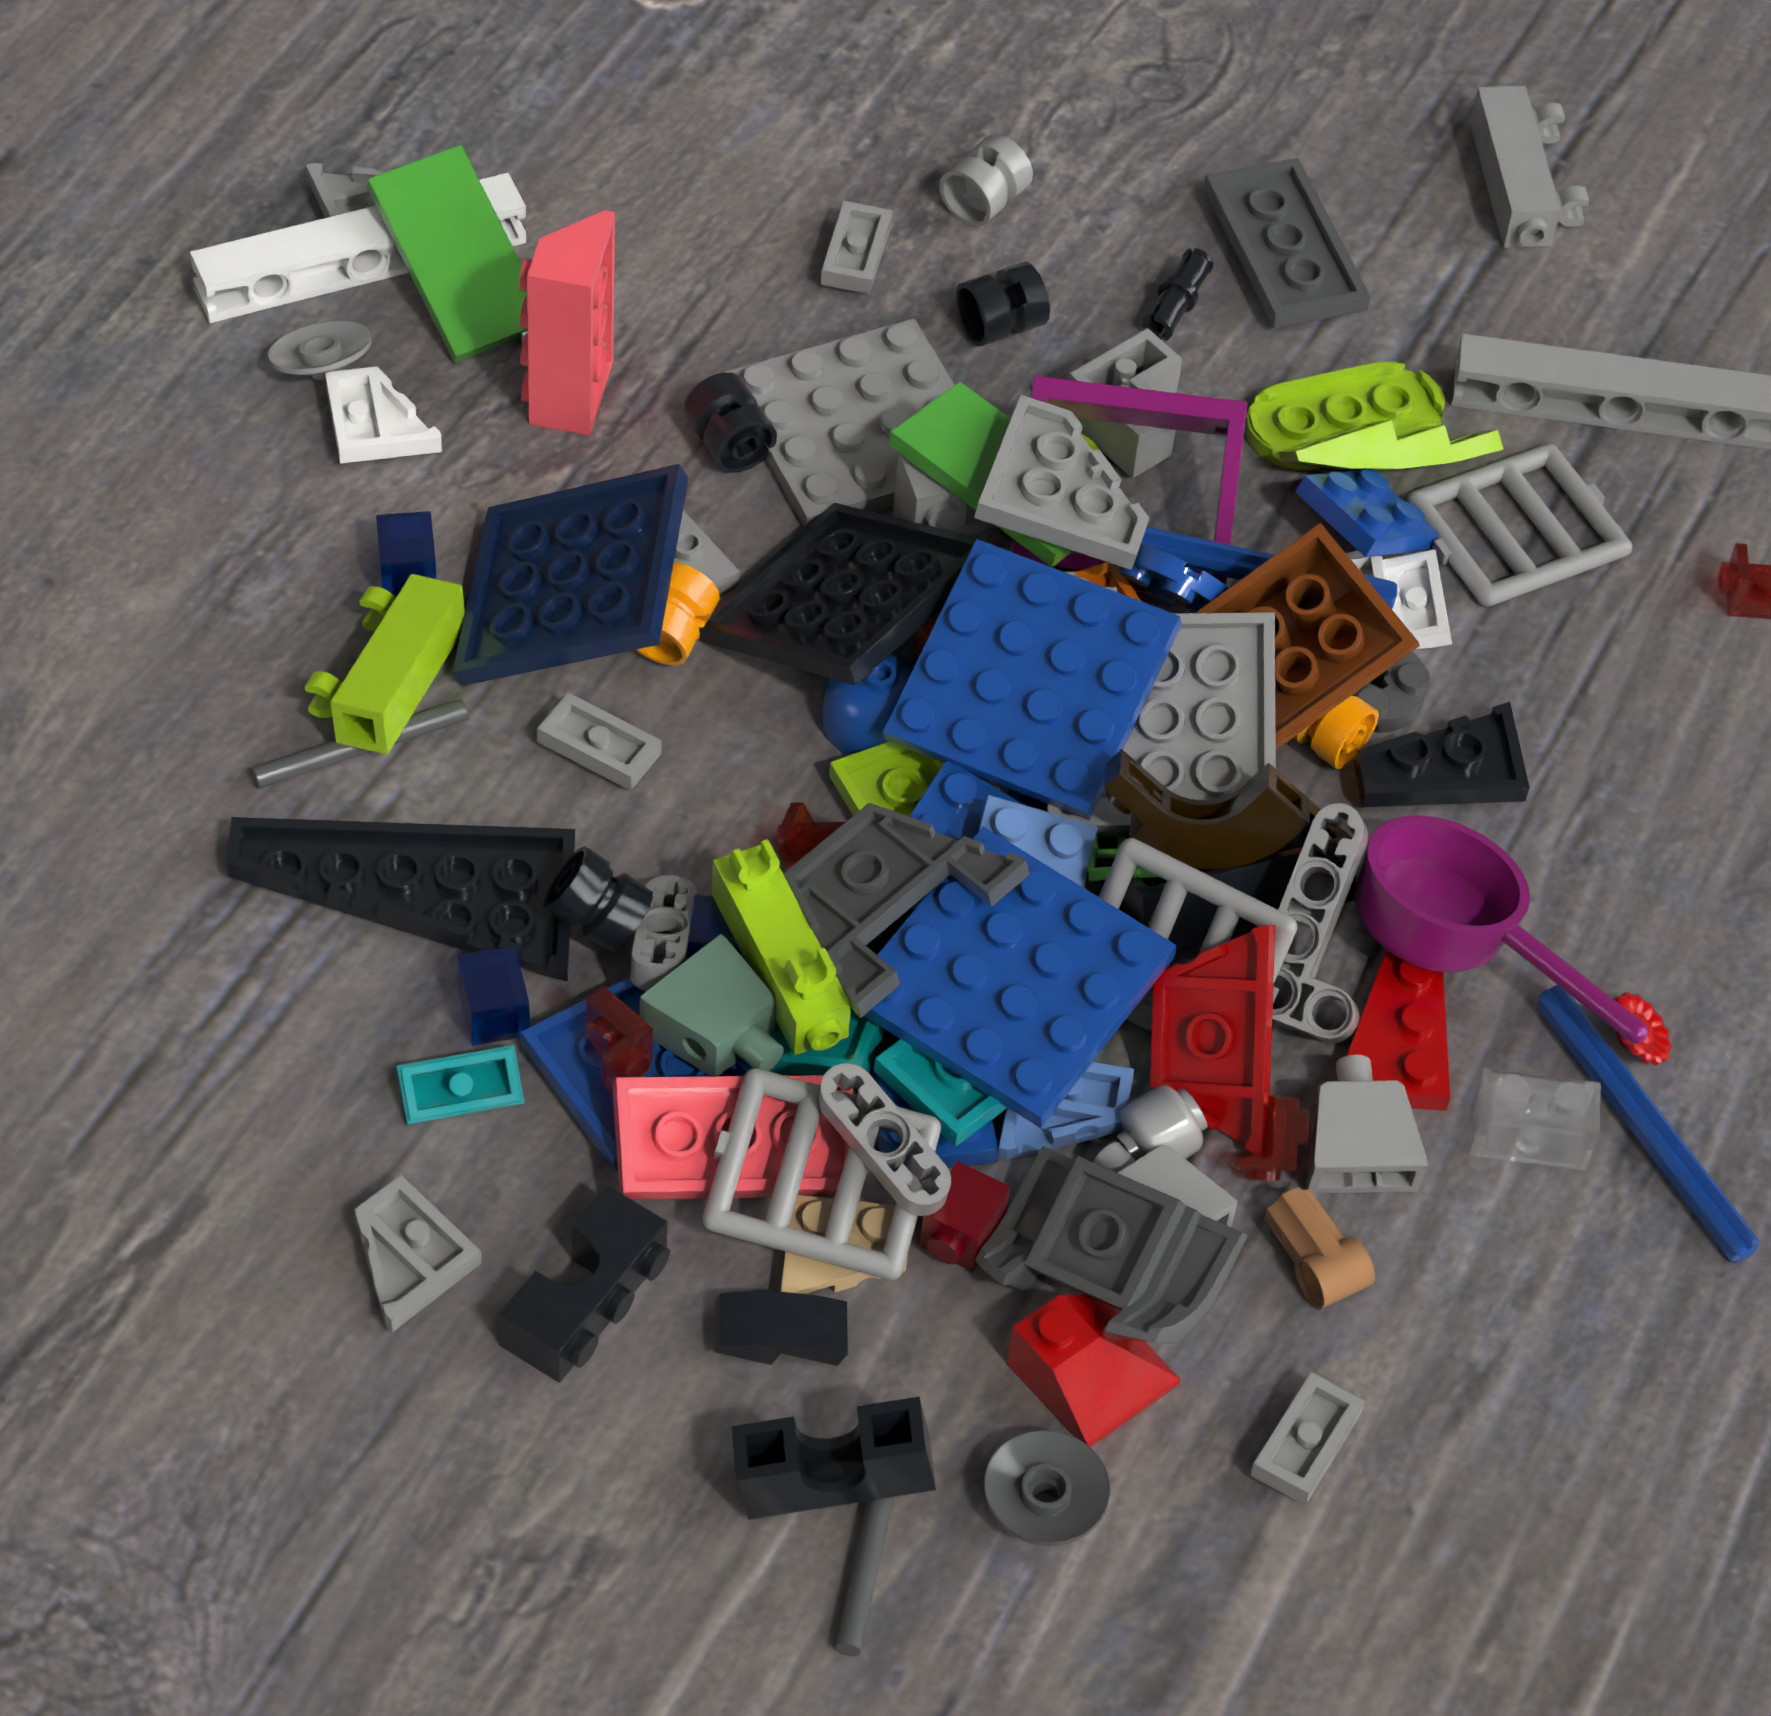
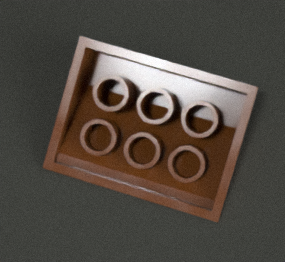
(1328, 627)

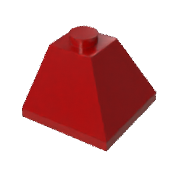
(1083, 1373)

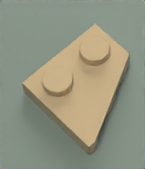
(812, 1215)

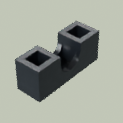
(561, 1323)
(793, 1473)

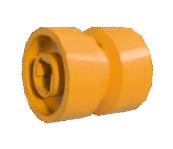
(688, 608)
(1341, 732)

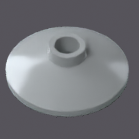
(320, 348)

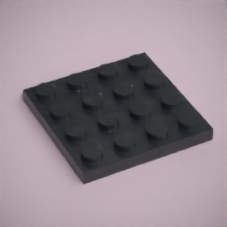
(841, 593)

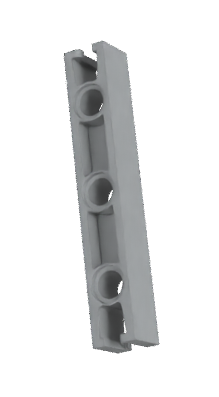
(1613, 391)

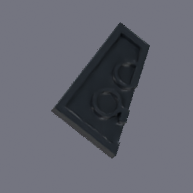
(1454, 765)

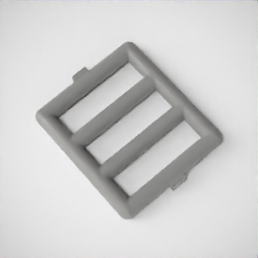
(1527, 575)
(1180, 880)
(775, 1229)

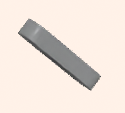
(666, 947)
(844, 1116)

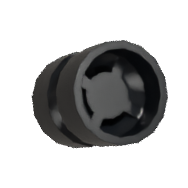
(1008, 302)
(730, 422)
(604, 903)

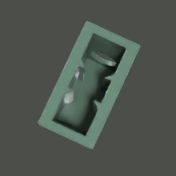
(714, 1011)

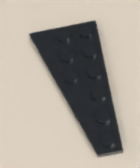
(430, 880)

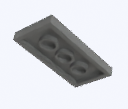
(1286, 243)

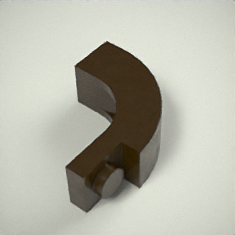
(1208, 832)

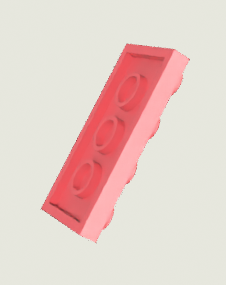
(672, 1130)

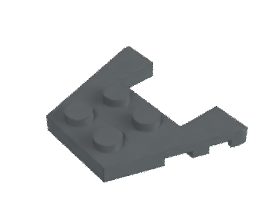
(874, 874)

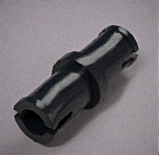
(1178, 293)

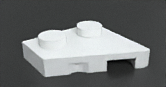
(374, 418)

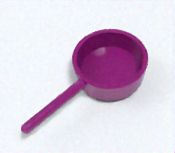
(1454, 902)

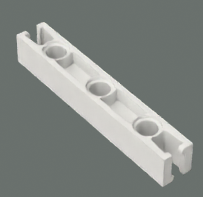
(318, 257)

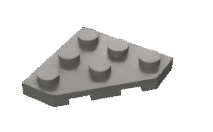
(1059, 488)

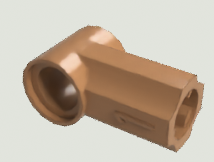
(1324, 1260)

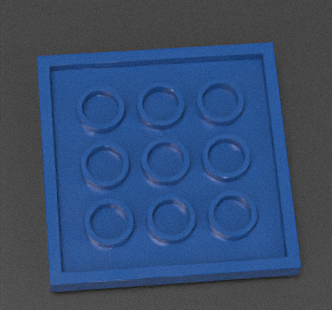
(1032, 678)
(1018, 988)

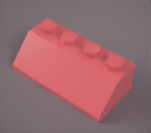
(569, 324)

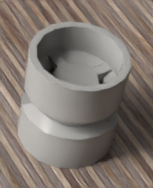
(986, 180)

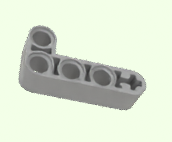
(1321, 919)

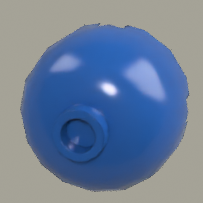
(858, 713)

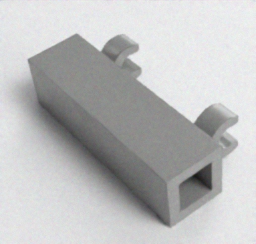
(1517, 169)

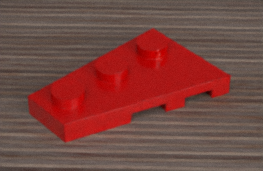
(1407, 1032)

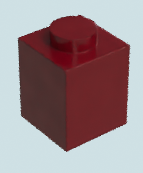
(966, 1219)

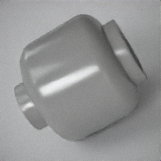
(1162, 1119)

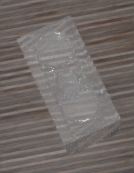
(1535, 1118)

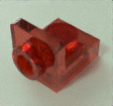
(1745, 585)
(618, 1035)

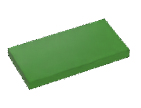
(453, 250)
(956, 446)

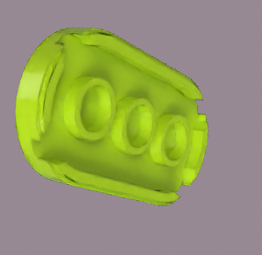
(1339, 401)

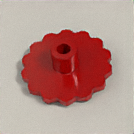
(1657, 1044)

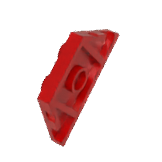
(1218, 1033)

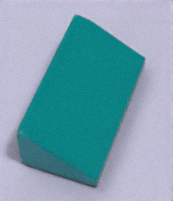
(459, 1084)

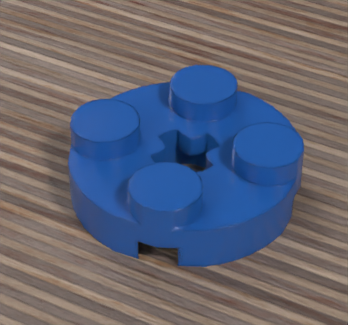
(1170, 580)

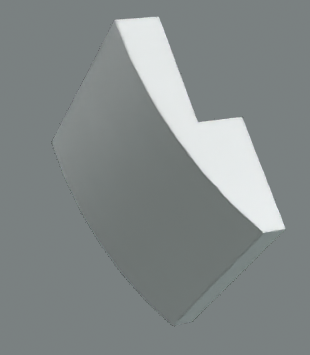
(1419, 593)

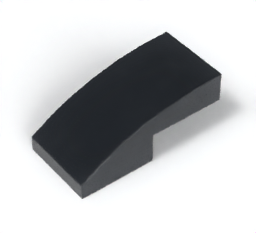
(775, 1323)

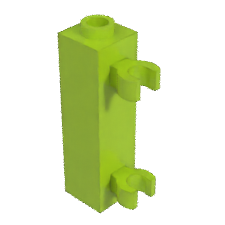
(396, 665)
(781, 948)

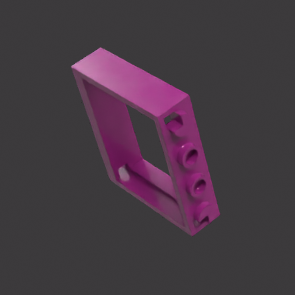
(1152, 410)

